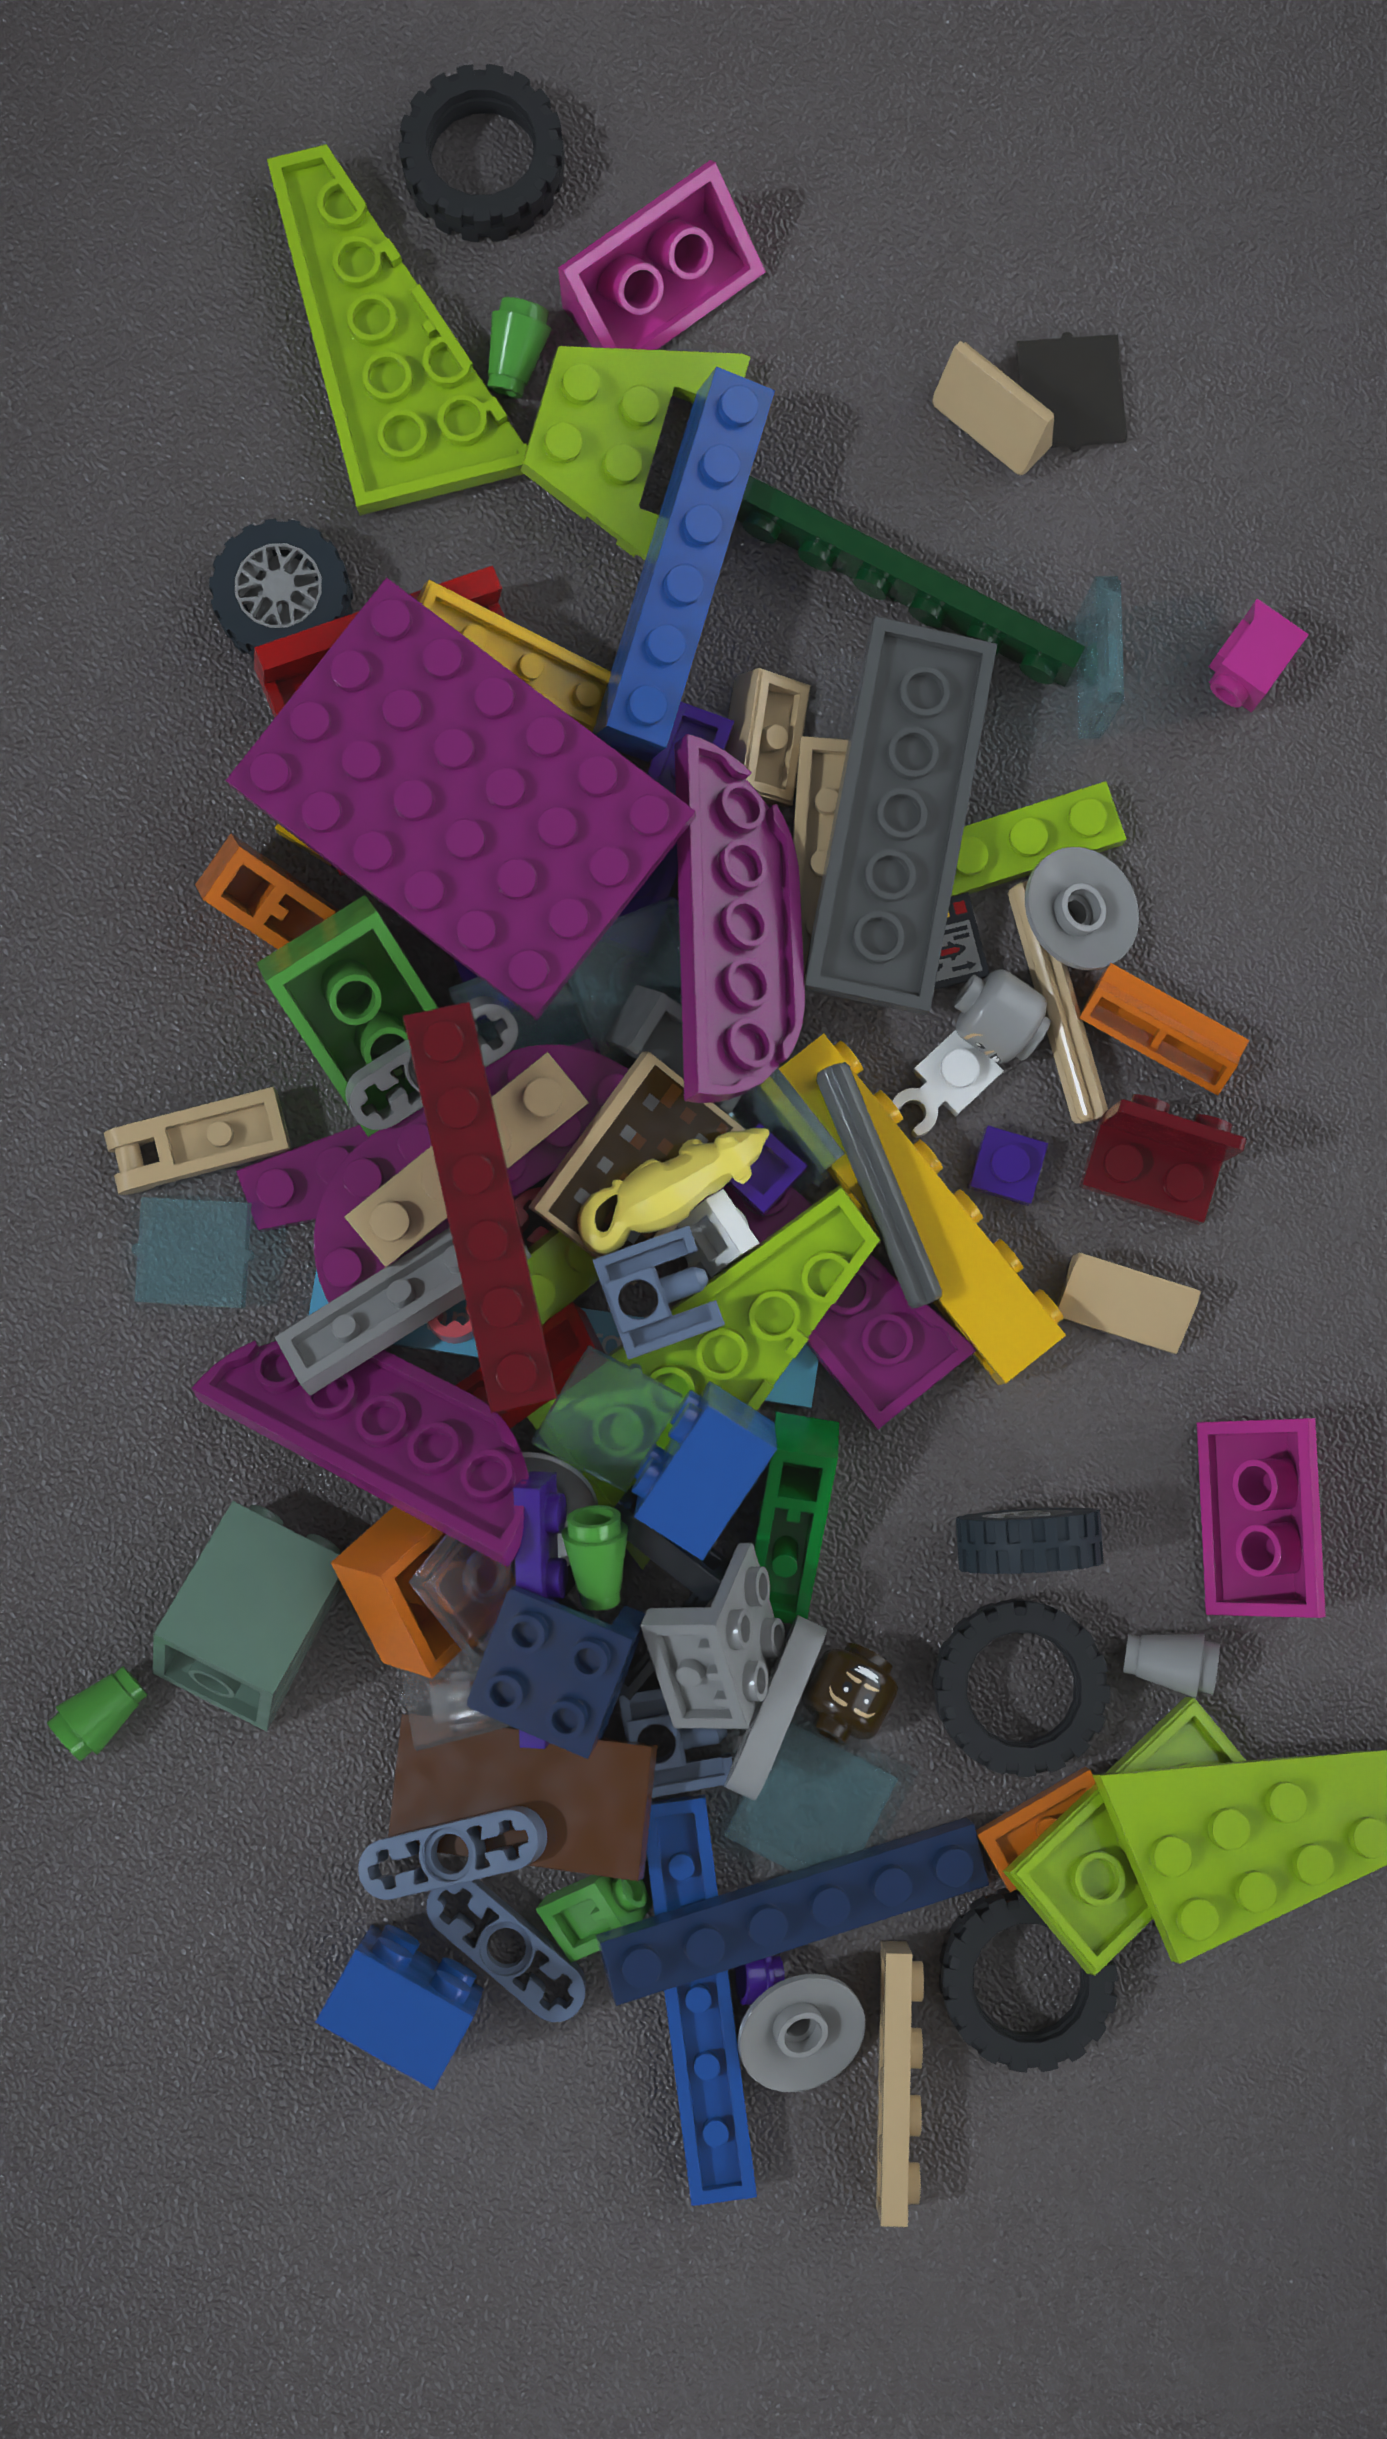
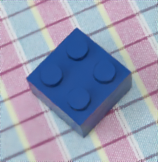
(704, 1470)
(402, 2004)

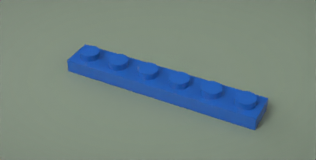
(700, 2016)

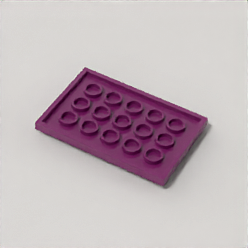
(461, 798)

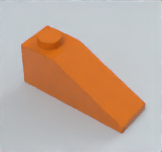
(261, 894)

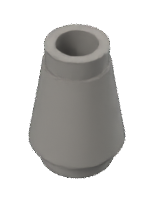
(1174, 1661)

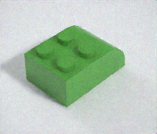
(348, 994)

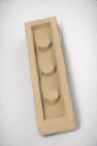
(815, 805)
(413, 1199)
(898, 2111)

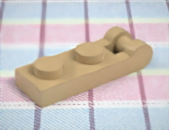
(199, 1140)

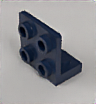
(555, 1670)

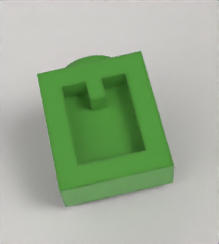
(590, 1908)

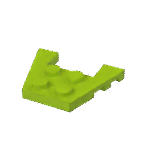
(603, 429)

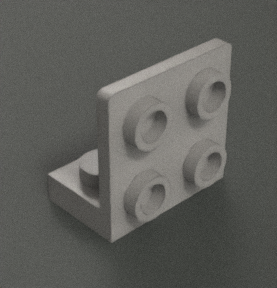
(720, 1656)

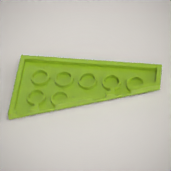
(393, 371)
(768, 1309)
(1246, 1839)

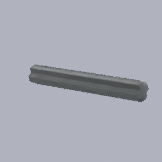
(878, 1185)

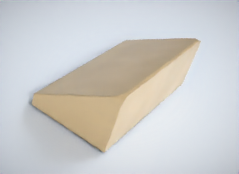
(994, 409)
(767, 731)
(1127, 1302)

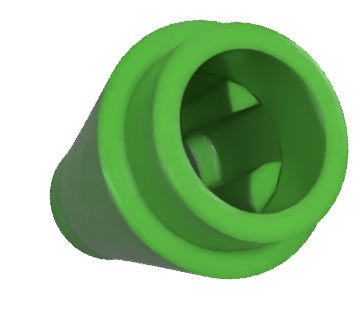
(516, 344)
(596, 1553)
(96, 1714)

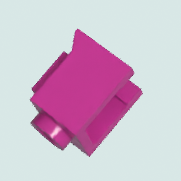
(1254, 656)

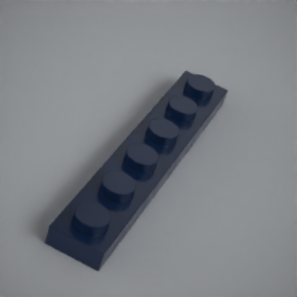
(791, 1910)

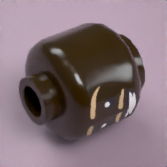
(850, 1693)

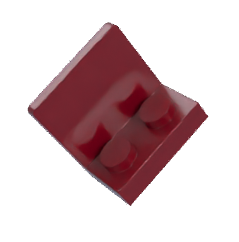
(1159, 1157)

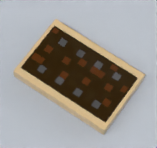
(636, 1123)

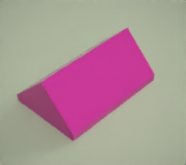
(661, 267)
(1261, 1518)

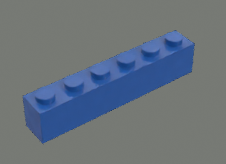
(683, 564)

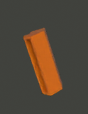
(1164, 1029)

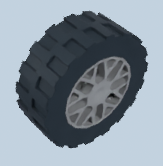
(277, 583)
(1029, 1540)

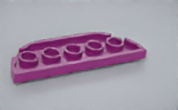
(735, 928)
(341, 1253)
(390, 1435)

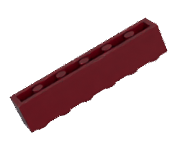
(480, 1207)

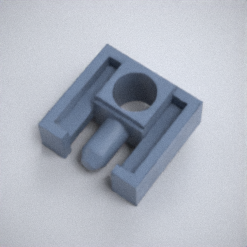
(639, 1264)
(672, 1771)

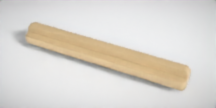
(1066, 1030)

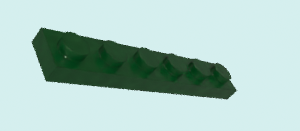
(889, 573)

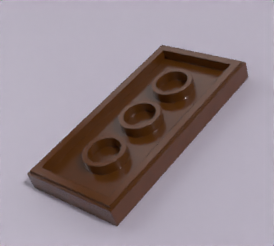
(590, 1806)

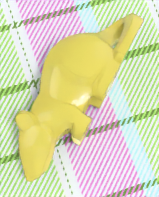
(667, 1191)

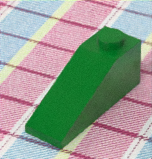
(795, 1510)

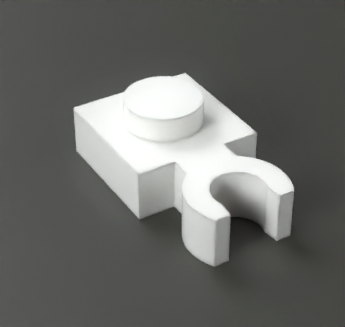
(951, 1077)
(719, 1234)

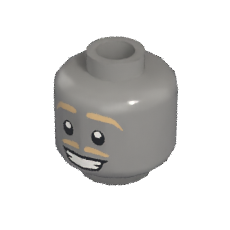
(1001, 1016)

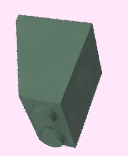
(247, 1614)

